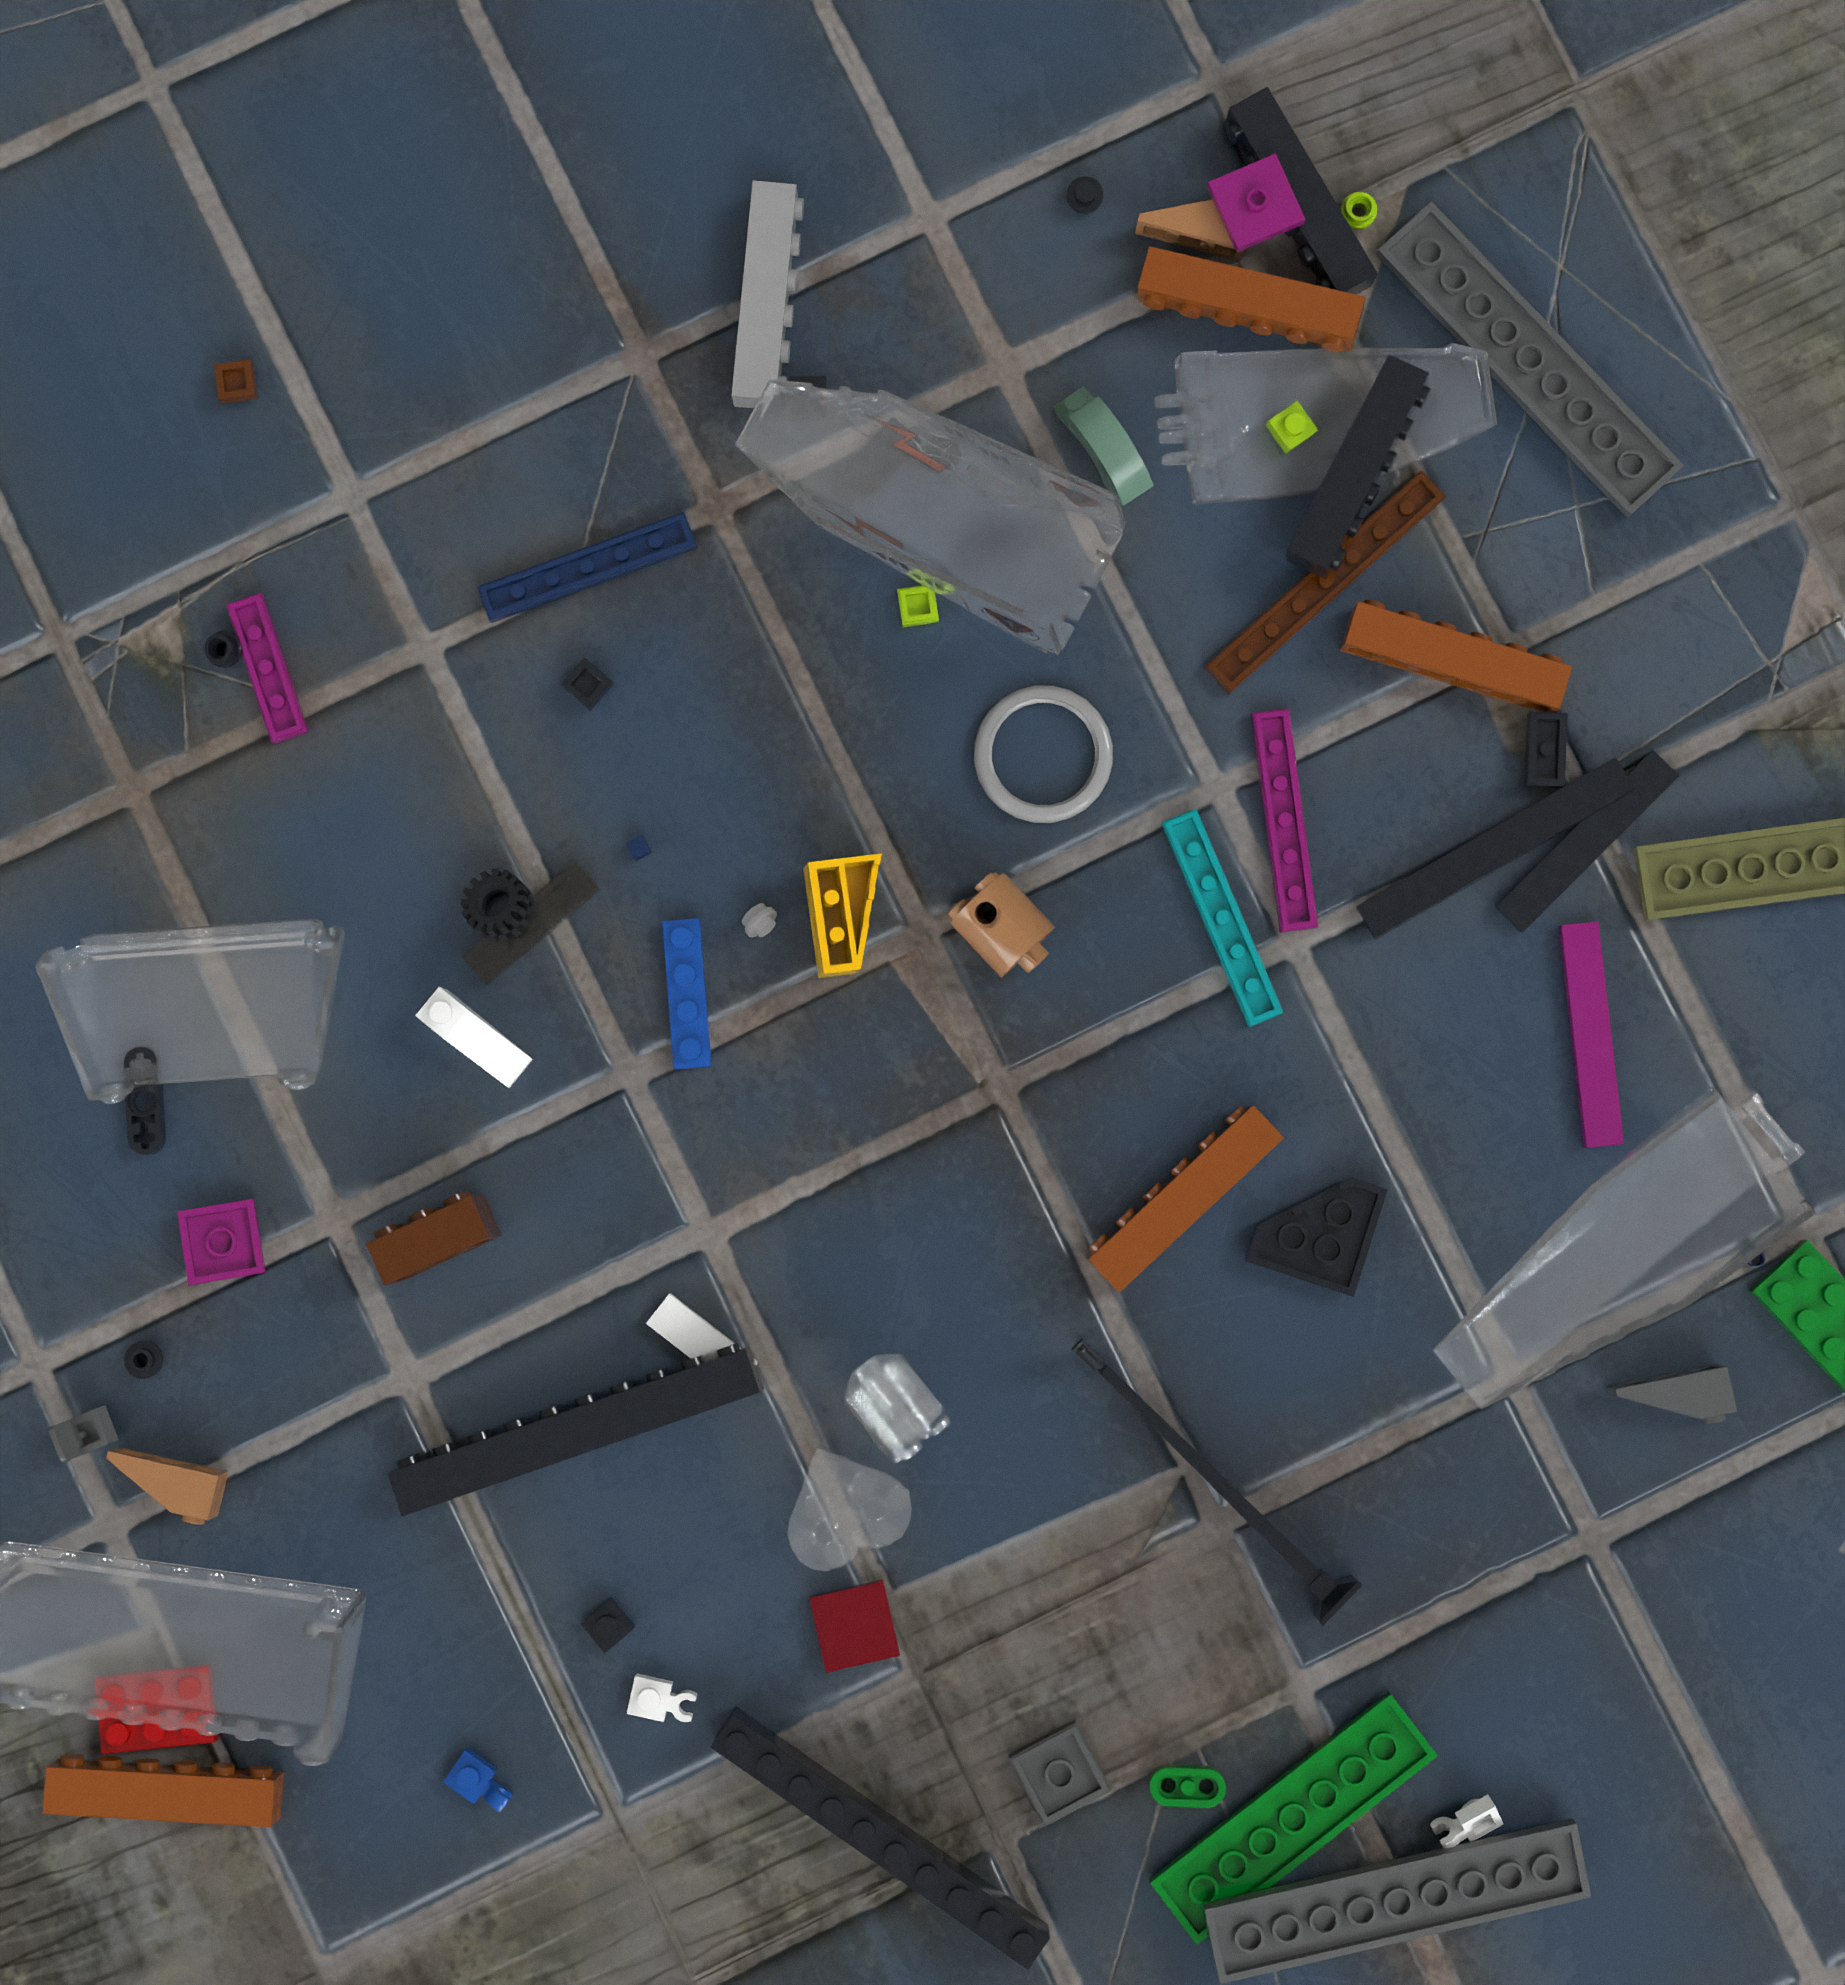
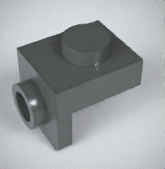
(83, 1434)

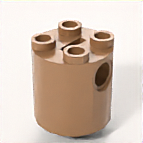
(1013, 934)

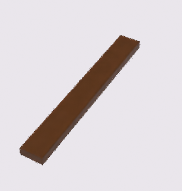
(1314, 593)

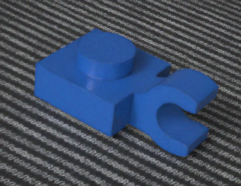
(473, 1778)

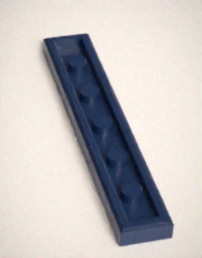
(587, 567)

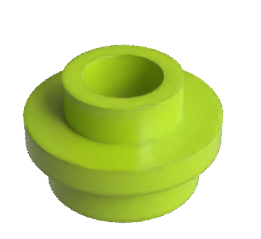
(1363, 201)

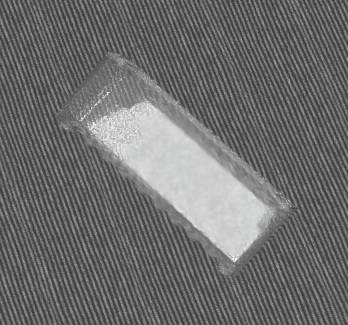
(178, 1646)

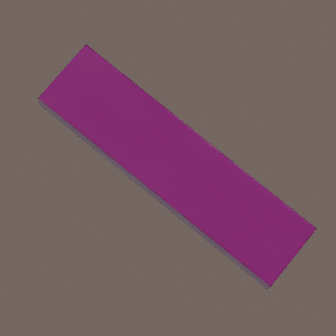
(267, 668)

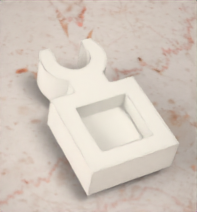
(653, 1699)

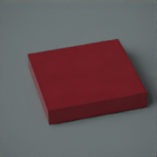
(854, 1626)

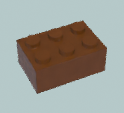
(432, 1237)

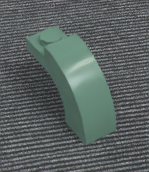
(1106, 443)

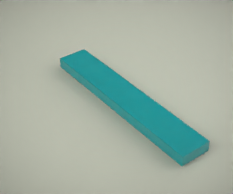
(1222, 918)

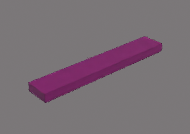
(1284, 820)
(1591, 1034)

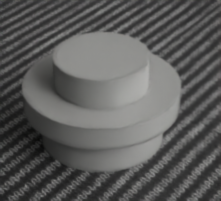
(759, 920)

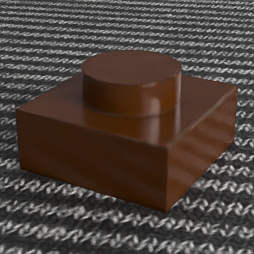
(236, 381)

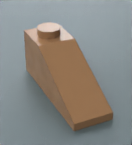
(1189, 226)
(175, 1484)

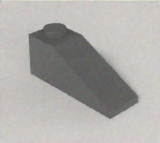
(1693, 1392)

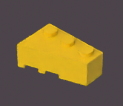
(839, 910)

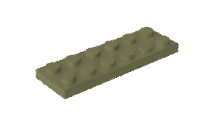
(1741, 869)

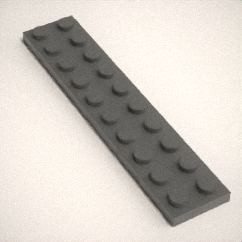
(1530, 359)
(1396, 1900)

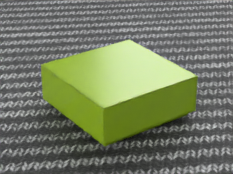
(917, 606)

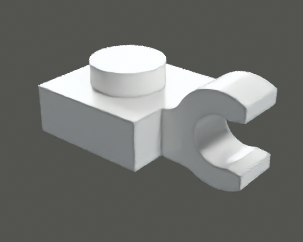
(1472, 1822)

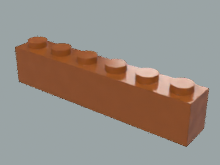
(1250, 299)
(1456, 657)
(1184, 1197)
(163, 1791)

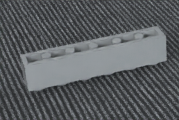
(766, 289)

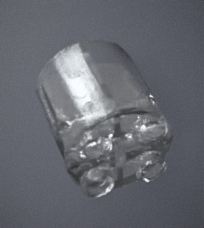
(894, 1405)

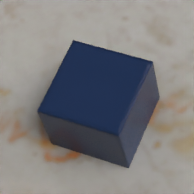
(638, 848)

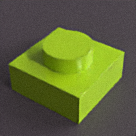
(1291, 427)

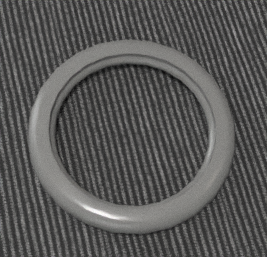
(1014, 805)

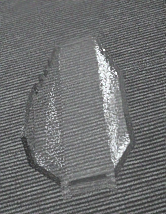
(1633, 1247)

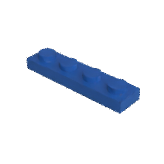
(687, 994)

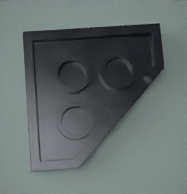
(1322, 1236)

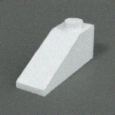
(473, 1036)

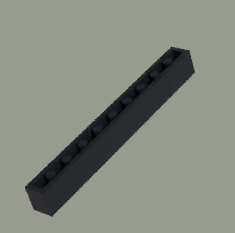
(576, 1430)
(882, 1838)

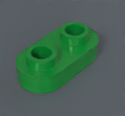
(1186, 1786)

